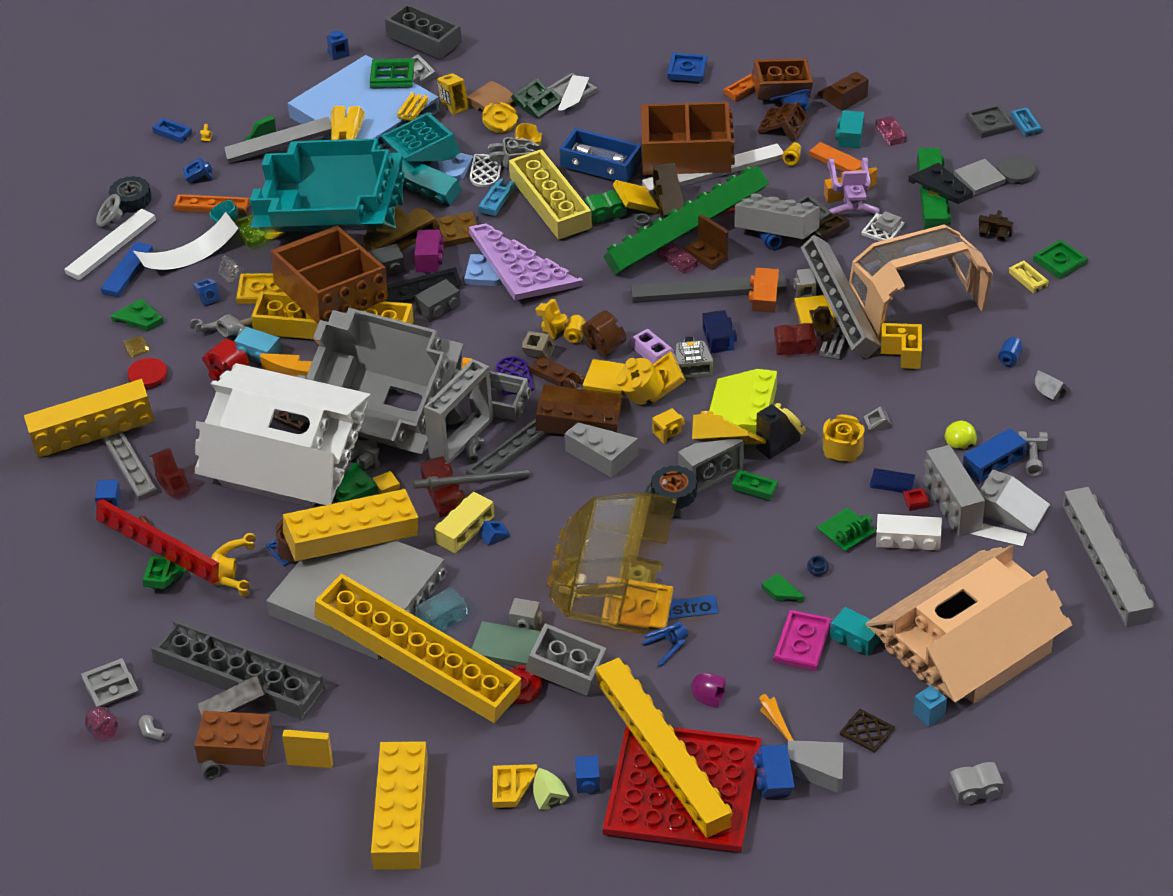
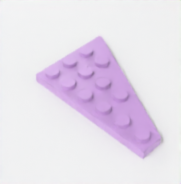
(519, 267)

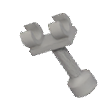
(1034, 466)

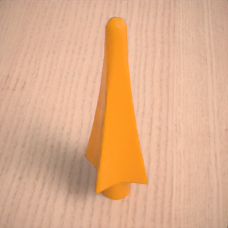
(772, 712)

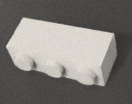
(908, 532)

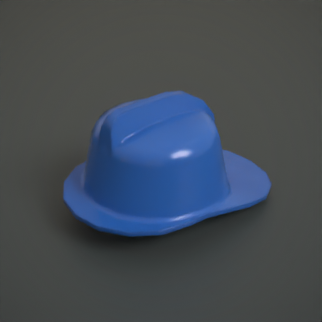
(799, 96)

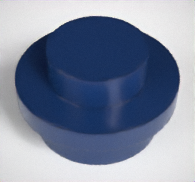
(817, 565)

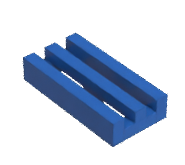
(172, 130)

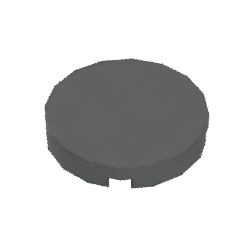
(1017, 169)

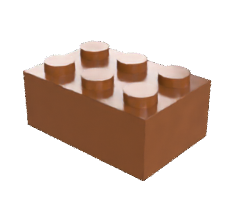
(780, 77)
(234, 738)

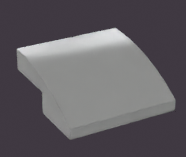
(422, 71)
(109, 683)

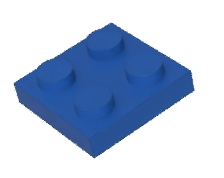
(687, 67)

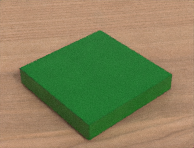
(1060, 259)

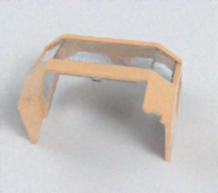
(876, 276)

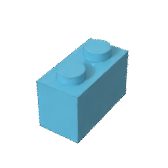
(257, 342)

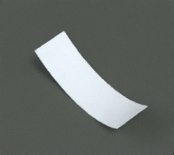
(194, 251)

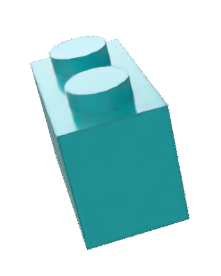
(851, 129)
(851, 631)

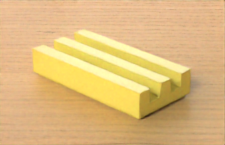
(1026, 277)

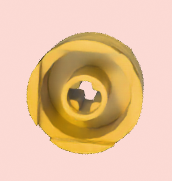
(640, 380)
(843, 438)

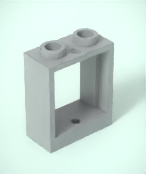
(511, 384)

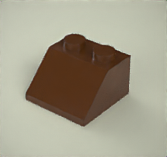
(846, 91)

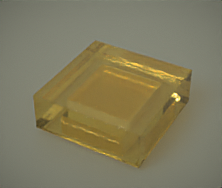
(135, 346)

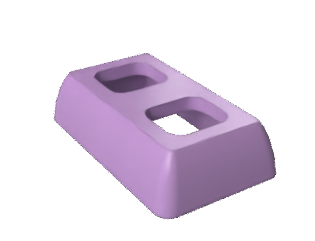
(644, 348)

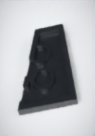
(943, 182)

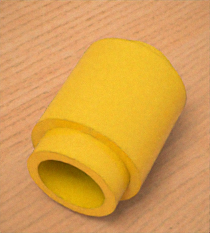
(573, 331)

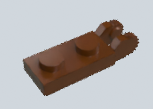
(555, 373)

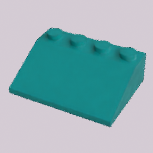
(423, 140)

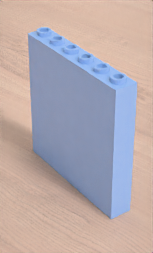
(352, 88)

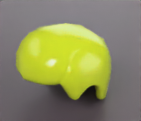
(960, 435)

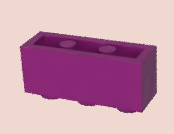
(429, 251)

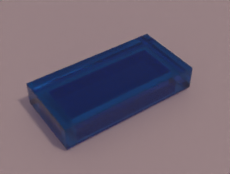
(892, 480)

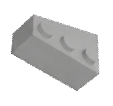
(601, 448)

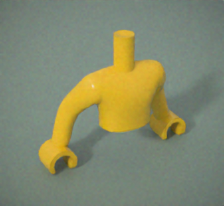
(227, 566)

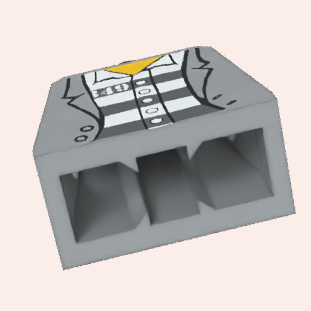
(694, 358)

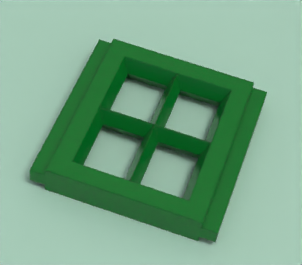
(392, 82)

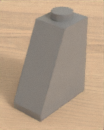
(818, 763)

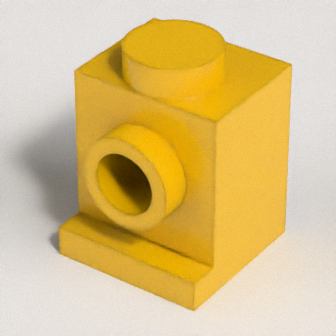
(667, 425)

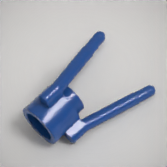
(674, 634)

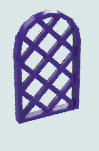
(509, 360)

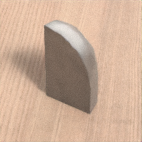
(1050, 386)
(456, 416)

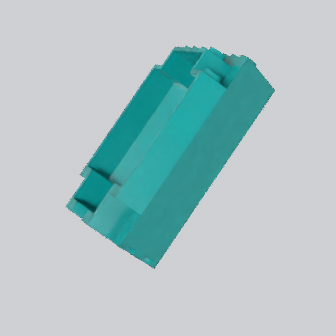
(329, 186)

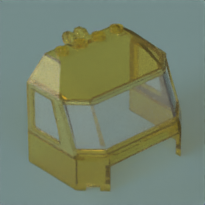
(598, 560)

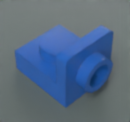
(197, 169)
(207, 291)

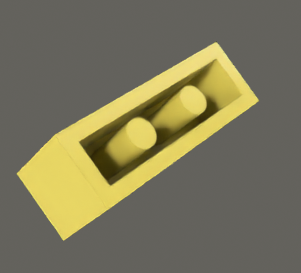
(463, 522)

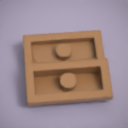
(490, 93)

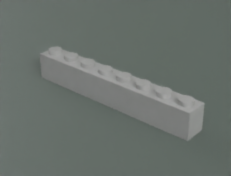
(840, 297)
(1108, 557)

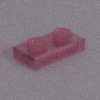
(891, 130)
(678, 258)

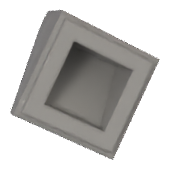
(877, 420)

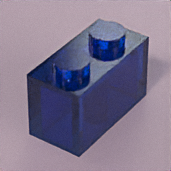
(718, 331)

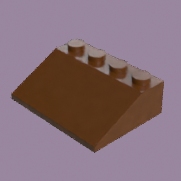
(564, 407)

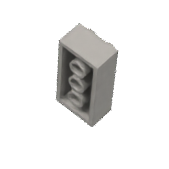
(777, 216)
(953, 490)

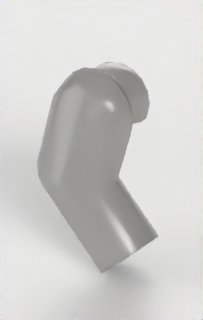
(148, 730)

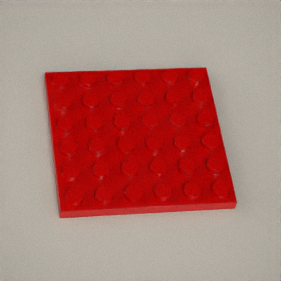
(647, 807)

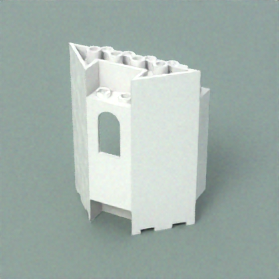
(270, 462)

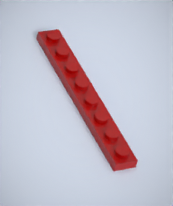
(157, 541)

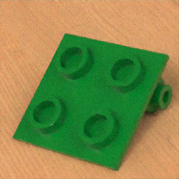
(847, 528)

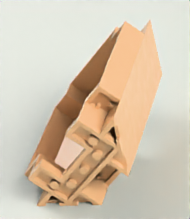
(985, 643)

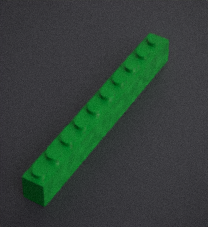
(684, 220)

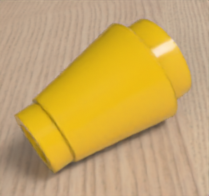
(791, 155)

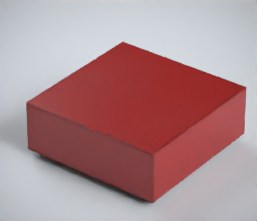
(916, 499)

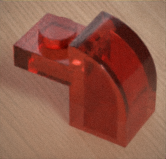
(167, 473)

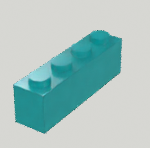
(430, 182)

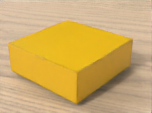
(386, 482)

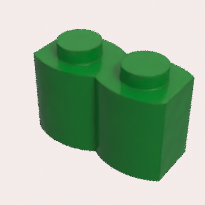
(605, 206)

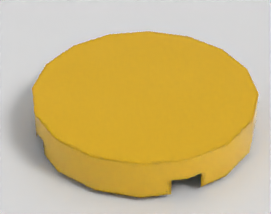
(499, 117)

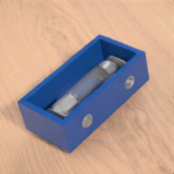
(600, 155)

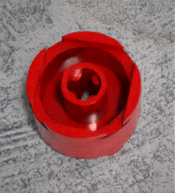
(222, 358)

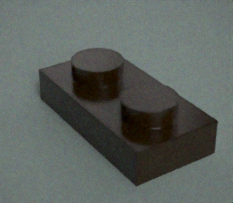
(831, 226)

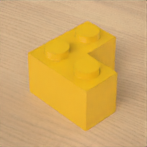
(904, 341)

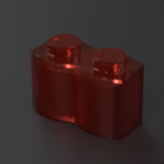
(795, 339)

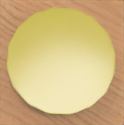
(793, 419)

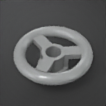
(108, 211)

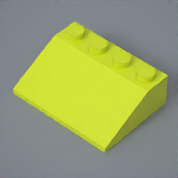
(743, 396)

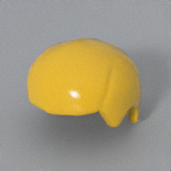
(528, 132)

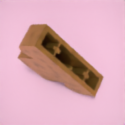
(405, 231)

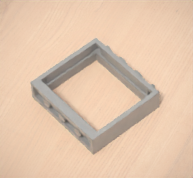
(472, 376)

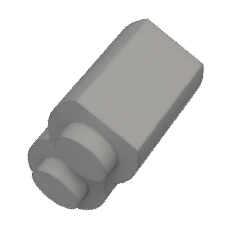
(976, 783)

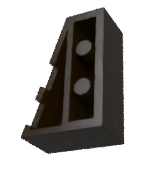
(667, 189)

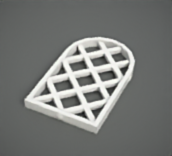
(474, 164)

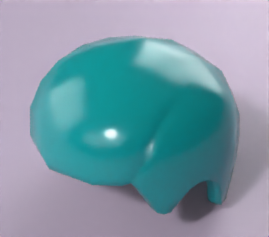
(225, 206)

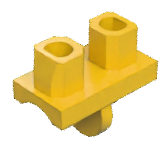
(553, 320)

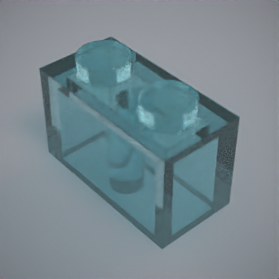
(443, 609)

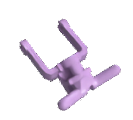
(853, 187)

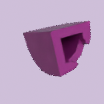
(709, 689)

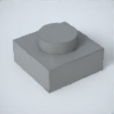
(888, 222)

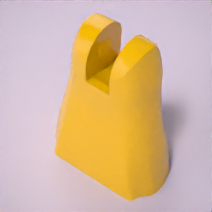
(345, 124)

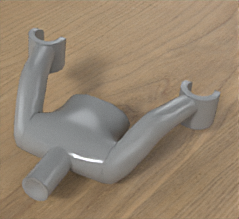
(226, 325)

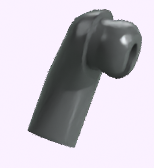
(474, 443)

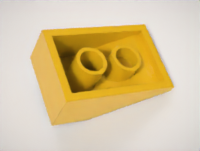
(713, 427)

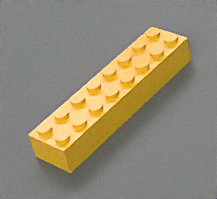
(282, 317)

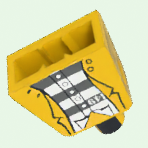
(450, 89)

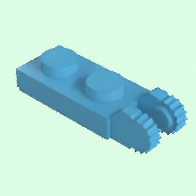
(496, 197)

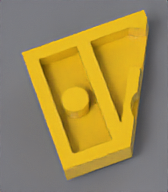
(511, 783)

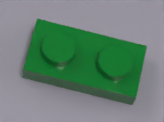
(754, 485)

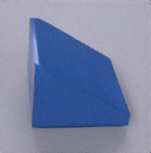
(493, 532)

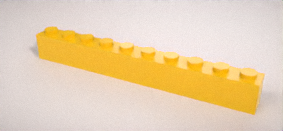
(664, 748)

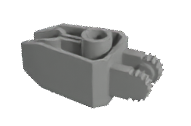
(510, 149)

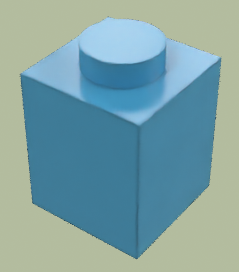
(930, 705)

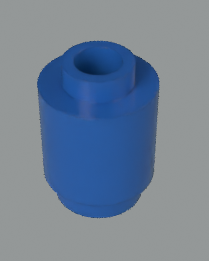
(1010, 351)

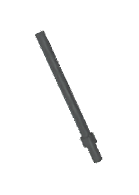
(434, 482)

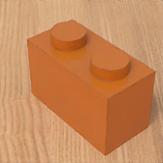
(765, 289)

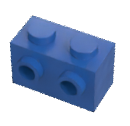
(774, 771)

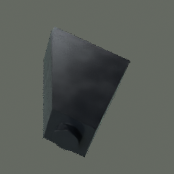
(776, 429)

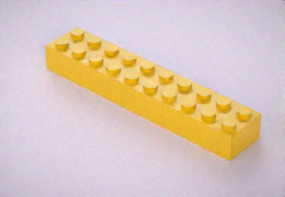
(418, 648)

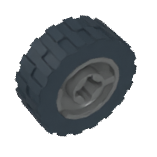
(133, 193)

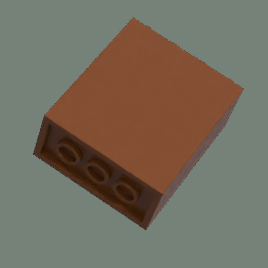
(688, 134)
(329, 274)

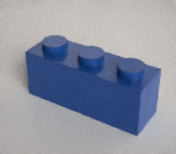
(994, 455)

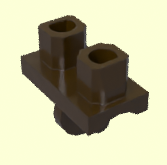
(995, 224)
(823, 322)

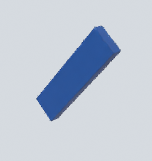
(125, 270)

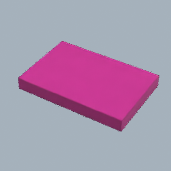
(802, 640)

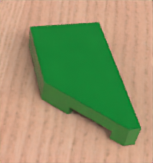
(262, 127)
(781, 589)

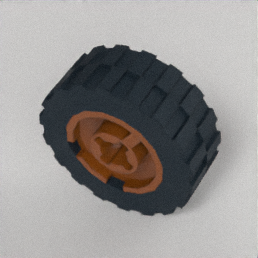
(675, 483)

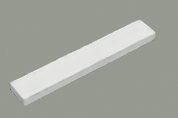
(110, 244)

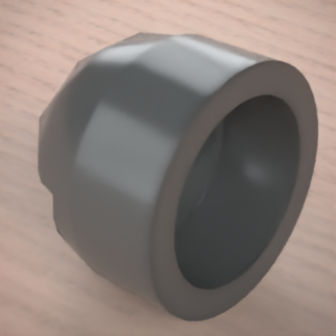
(210, 769)

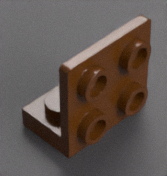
(789, 117)
(711, 245)

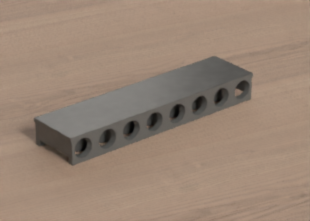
(227, 668)

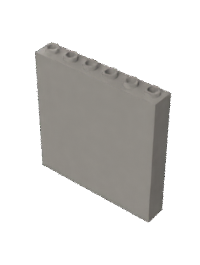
(388, 569)

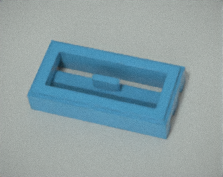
(1022, 122)

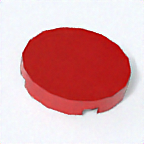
(150, 370)
(530, 685)

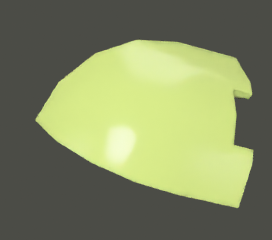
(548, 789)

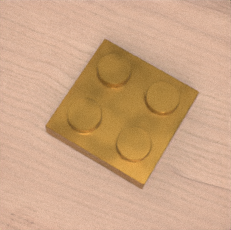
(456, 228)

